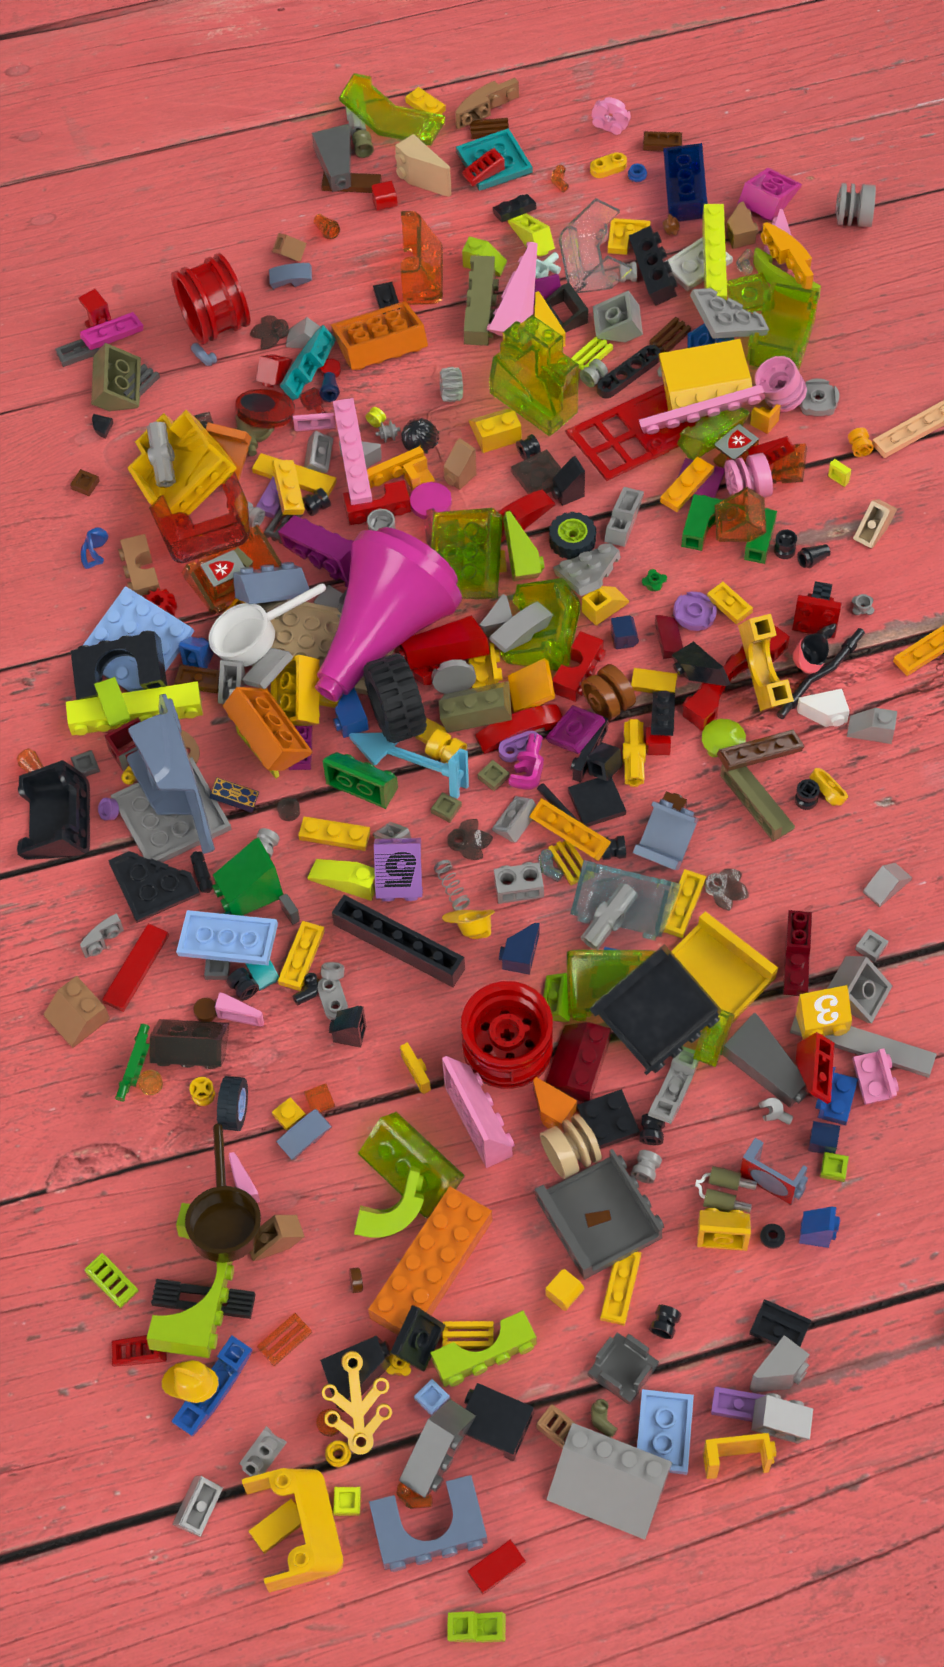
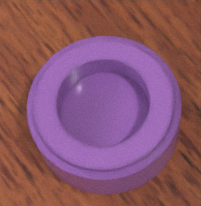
(108, 809)

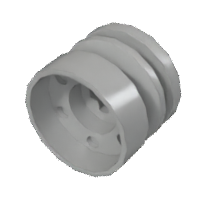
(856, 205)

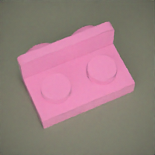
(875, 1077)

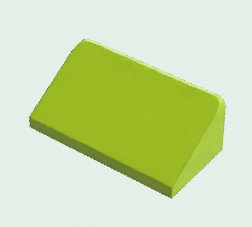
(556, 996)

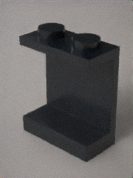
(498, 1419)

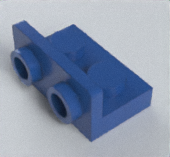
(841, 1099)

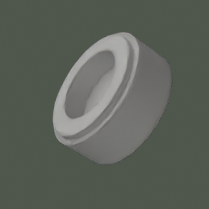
(332, 970)

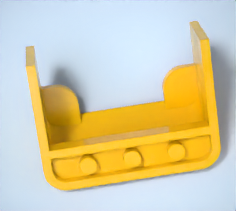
(322, 1551)

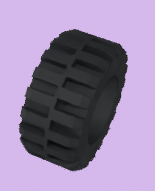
(395, 698)

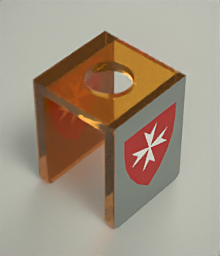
(734, 445)
(218, 574)

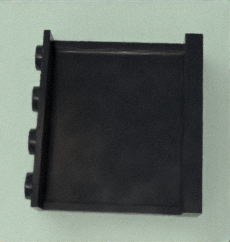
(657, 1009)

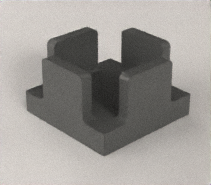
(623, 1366)

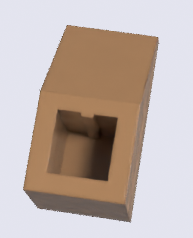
(740, 227)

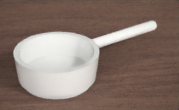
(246, 630)

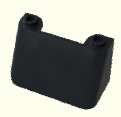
(57, 812)

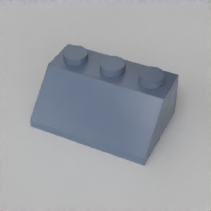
(269, 583)

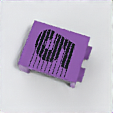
(398, 868)

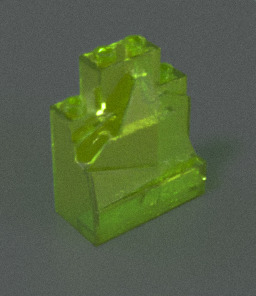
(535, 375)

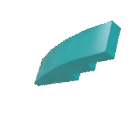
(307, 362)

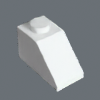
(825, 708)

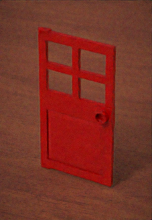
(630, 413)

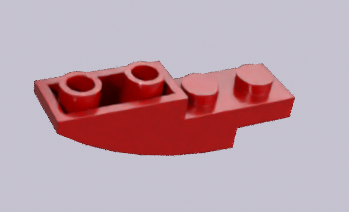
(527, 509)

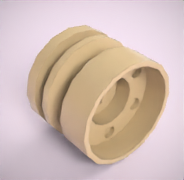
(574, 1144)

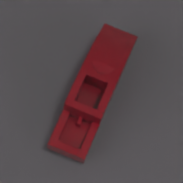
(797, 953)

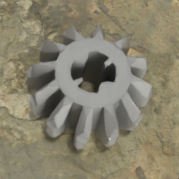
(451, 384)

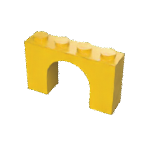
(756, 643)

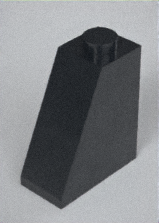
(375, 1363)

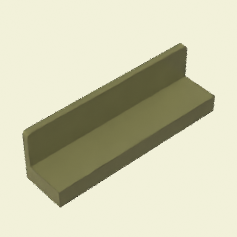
(758, 802)

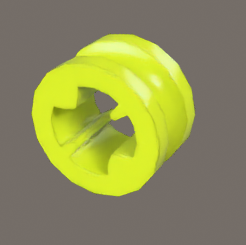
(375, 417)

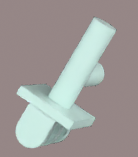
(547, 265)

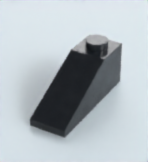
(699, 666)

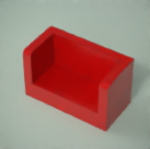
(96, 308)

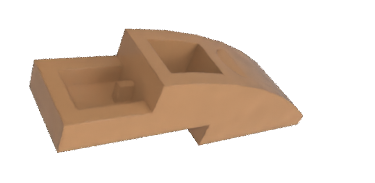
(480, 102)

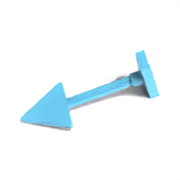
(375, 747)

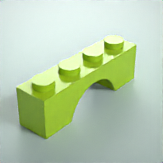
(456, 1363)

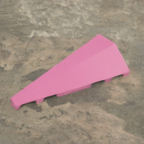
(518, 294)

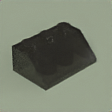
(189, 1043)

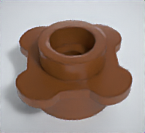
(671, 225)

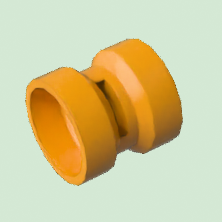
(860, 440)

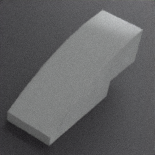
(623, 516)
(521, 627)

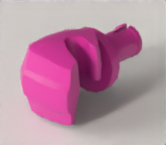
(530, 763)

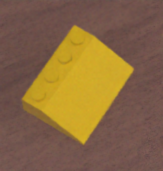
(703, 373)

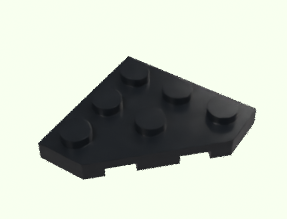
(151, 885)

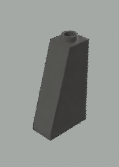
(334, 155)
(765, 1061)

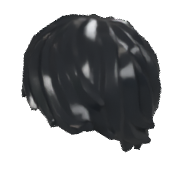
(420, 433)

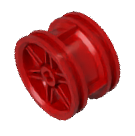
(210, 298)
(522, 1004)

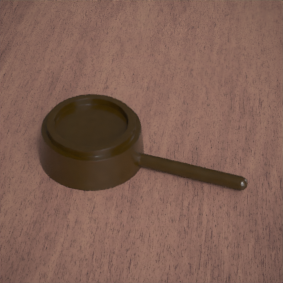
(225, 1218)

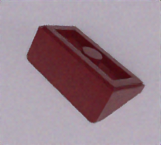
(668, 635)

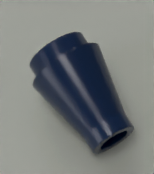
(329, 389)

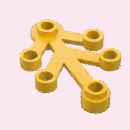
(357, 1407)

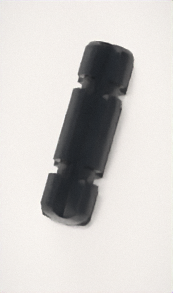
(201, 872)

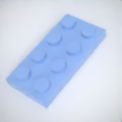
(227, 937)

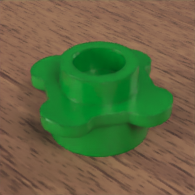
(654, 585)

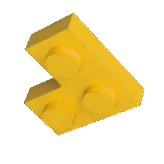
(620, 231)

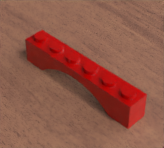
(704, 704)

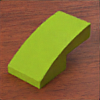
(112, 702)
(476, 1627)

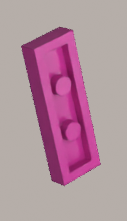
(111, 331)

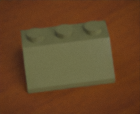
(110, 377)
(475, 707)

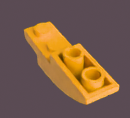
(789, 251)

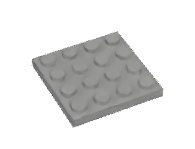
(169, 834)

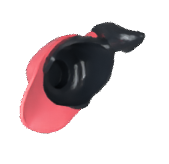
(813, 650)

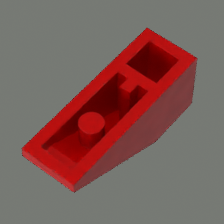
(815, 1065)

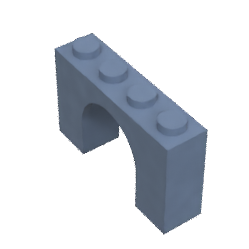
(464, 1532)

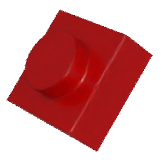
(424, 674)

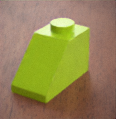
(482, 248)

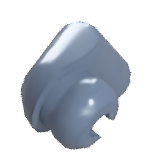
(207, 359)

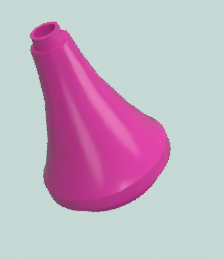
(391, 594)

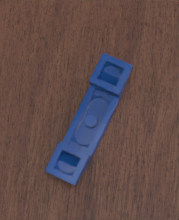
(227, 1368)

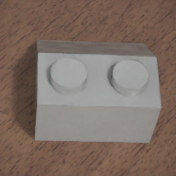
(618, 318)
(865, 986)
(781, 1368)

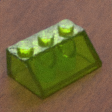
(708, 431)

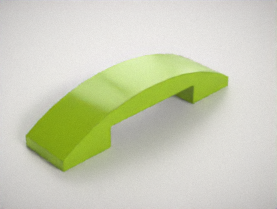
(763, 263)

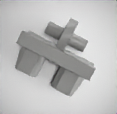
(262, 1453)

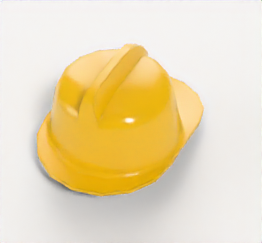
(472, 923)
(190, 1381)

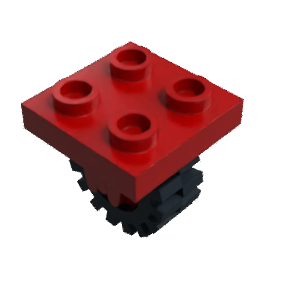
(816, 610)

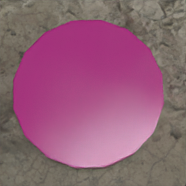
(430, 496)

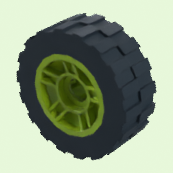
(572, 525)

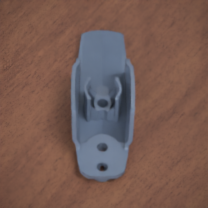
(166, 770)

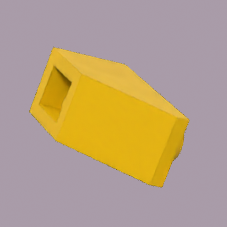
(602, 603)

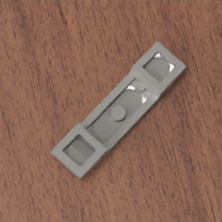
(674, 1087)

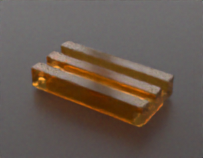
(288, 1348)

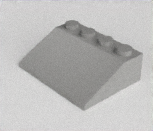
(609, 1481)

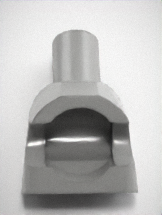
(775, 1110)

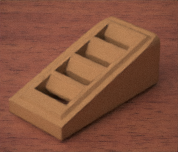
(550, 1432)

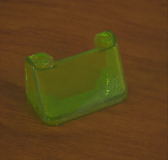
(556, 640)
(594, 974)

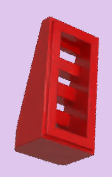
(491, 158)
(773, 449)
(151, 1355)

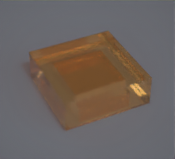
(319, 1098)

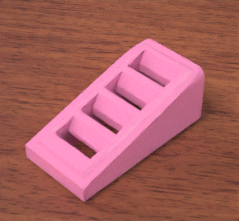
(235, 1010)
(241, 1177)

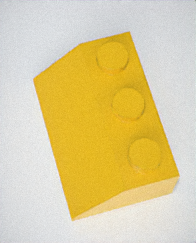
(296, 690)

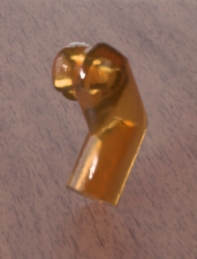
(557, 178)
(412, 1499)

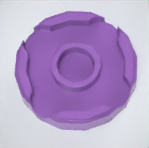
(694, 611)

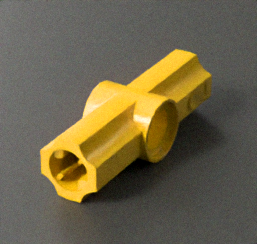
(634, 752)

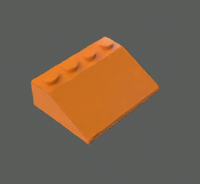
(380, 336)

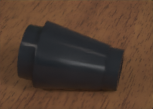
(812, 555)

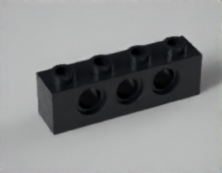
(653, 265)

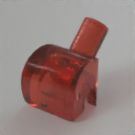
(311, 400)

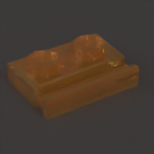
(791, 467)

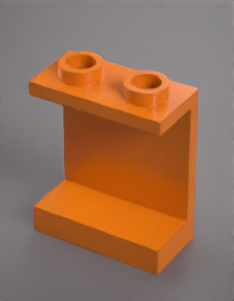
(233, 442)

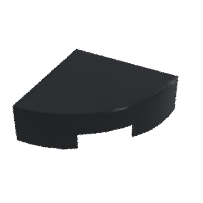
(102, 425)

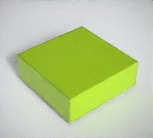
(834, 1166)

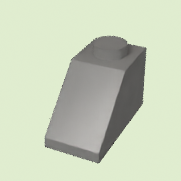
(873, 725)

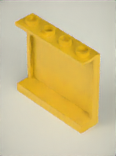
(725, 965)

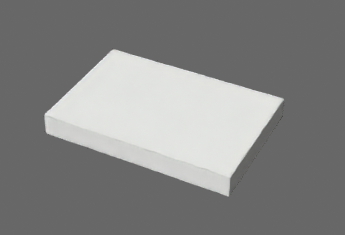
(689, 265)

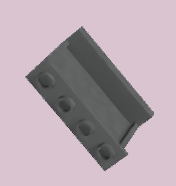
(595, 1190)

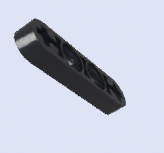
(626, 369)

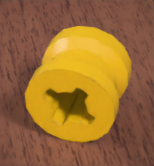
(202, 1085)

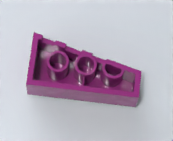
(319, 545)

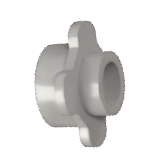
(865, 600)

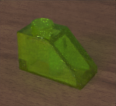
(712, 1041)

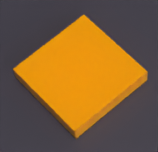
(531, 686)

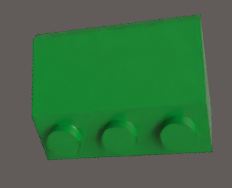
(360, 779)

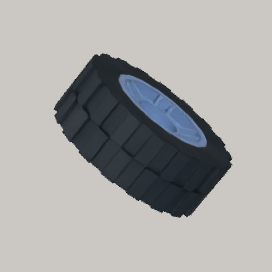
(232, 1103)

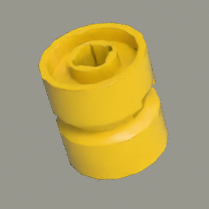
(442, 746)

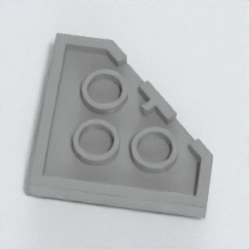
(726, 317)
(588, 569)

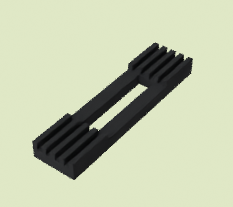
(168, 1292)

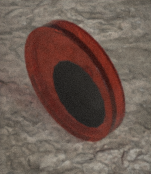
(264, 408)

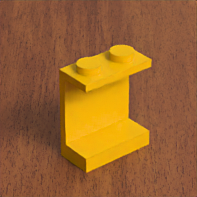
(736, 1446)

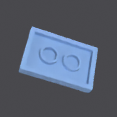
(666, 1427)

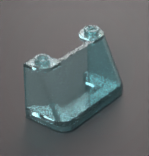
(646, 914)

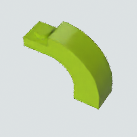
(386, 1222)

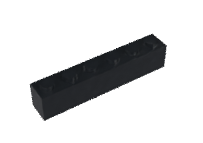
(398, 940)

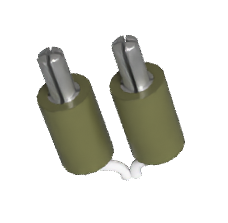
(727, 1179)

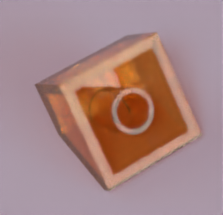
(740, 517)

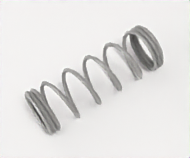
(458, 900)

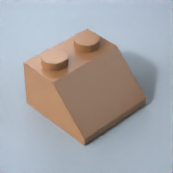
(75, 1012)

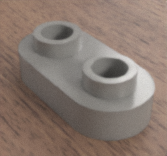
(331, 997)

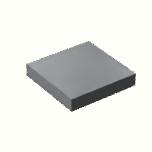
(267, 668)

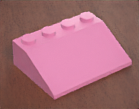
(476, 1112)

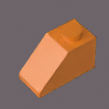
(553, 1104)

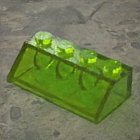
(396, 1147)

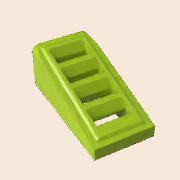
(96, 1265)

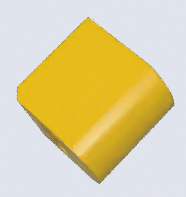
(564, 1289)

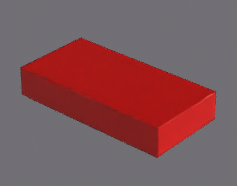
(496, 1566)

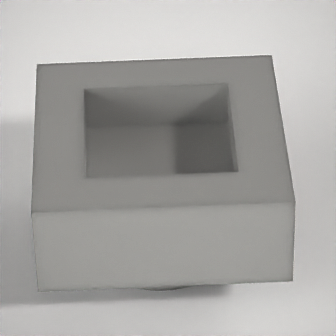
(871, 945)

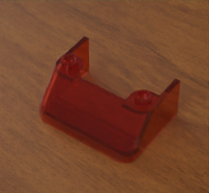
(193, 541)

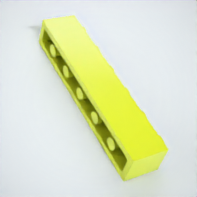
(714, 249)
(88, 715)

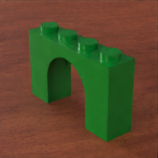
(702, 518)

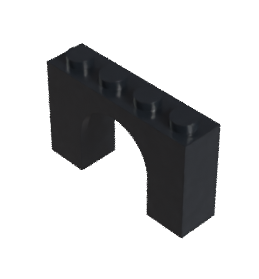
(90, 662)

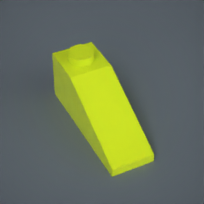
(534, 231)
(345, 876)

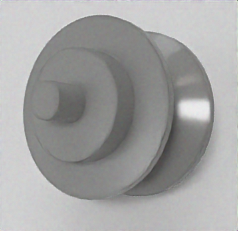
(387, 431)

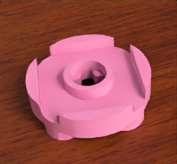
(603, 120)

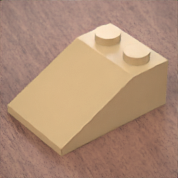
(422, 167)

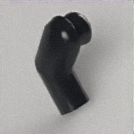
(309, 990)

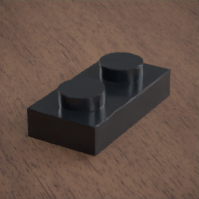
(515, 207)

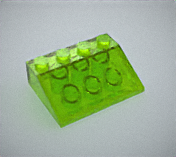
(471, 547)

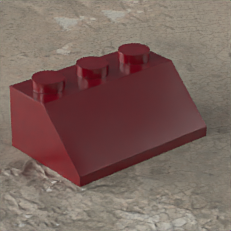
(579, 1059)

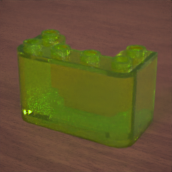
(790, 320)

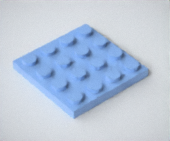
(131, 616)

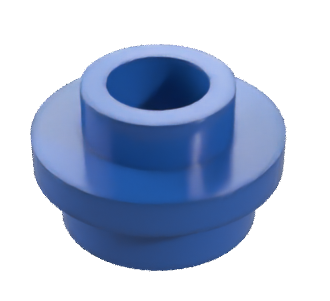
(637, 173)

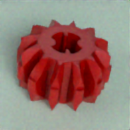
(163, 600)

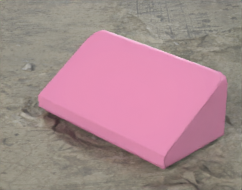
(314, 421)

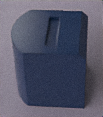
(624, 632)
(823, 1138)

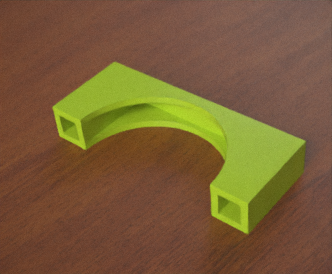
(193, 1329)

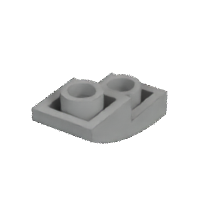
(94, 941)

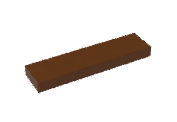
(760, 750)

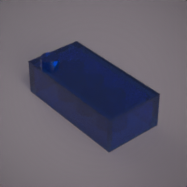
(685, 181)

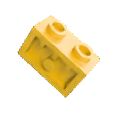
(486, 668)

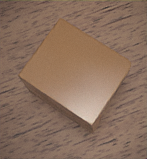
(289, 247)

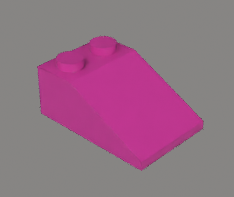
(768, 193)

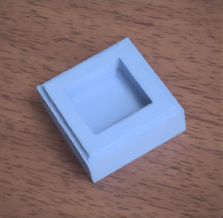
(431, 1397)

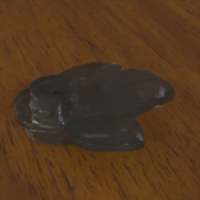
(270, 331)
(472, 839)
(729, 888)

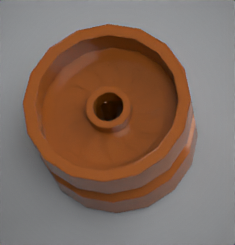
(608, 692)

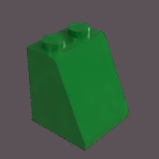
(247, 880)

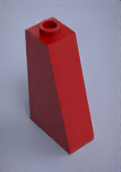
(448, 642)

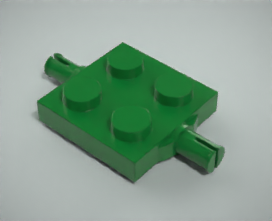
(135, 1063)

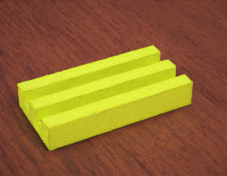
(590, 350)

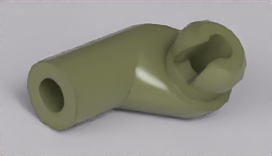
(599, 1418)

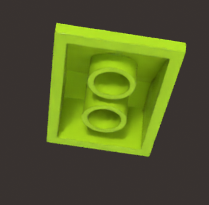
(523, 555)

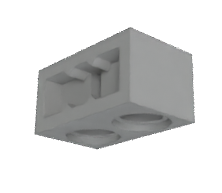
(519, 888)

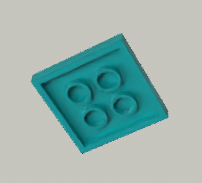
(504, 142)

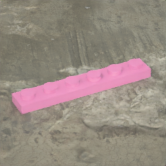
(709, 407)
(352, 451)

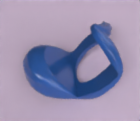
(94, 538)

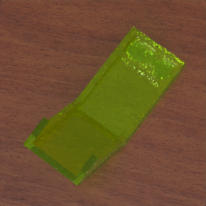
(386, 117)

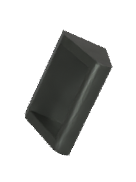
(579, 310)

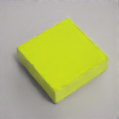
(839, 472)
(347, 1501)

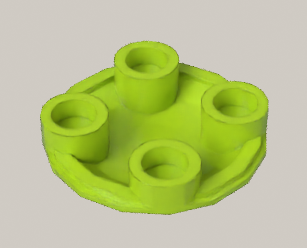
(722, 734)

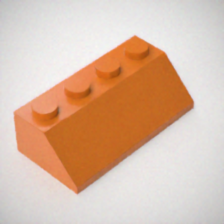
(266, 728)

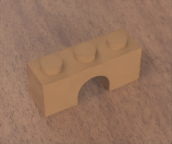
(137, 554)

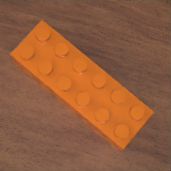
(432, 1260)

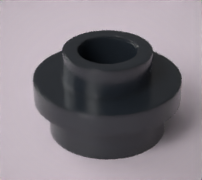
(769, 1242)

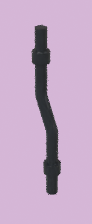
(847, 647)

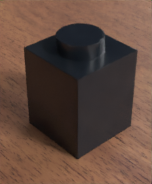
(604, 761)

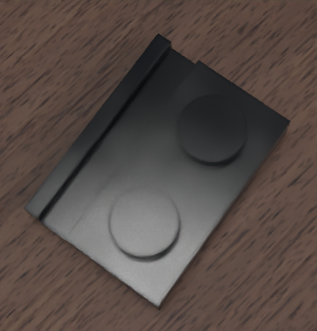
(776, 1321)

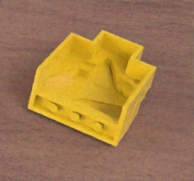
(198, 464)

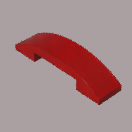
(525, 720)

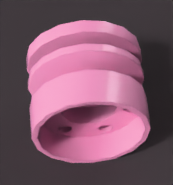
(781, 383)
(753, 474)

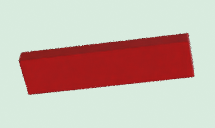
(135, 967)

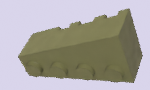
(480, 300)

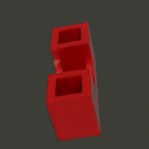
(395, 500)
(587, 652)

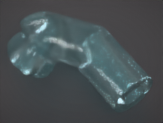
(546, 865)

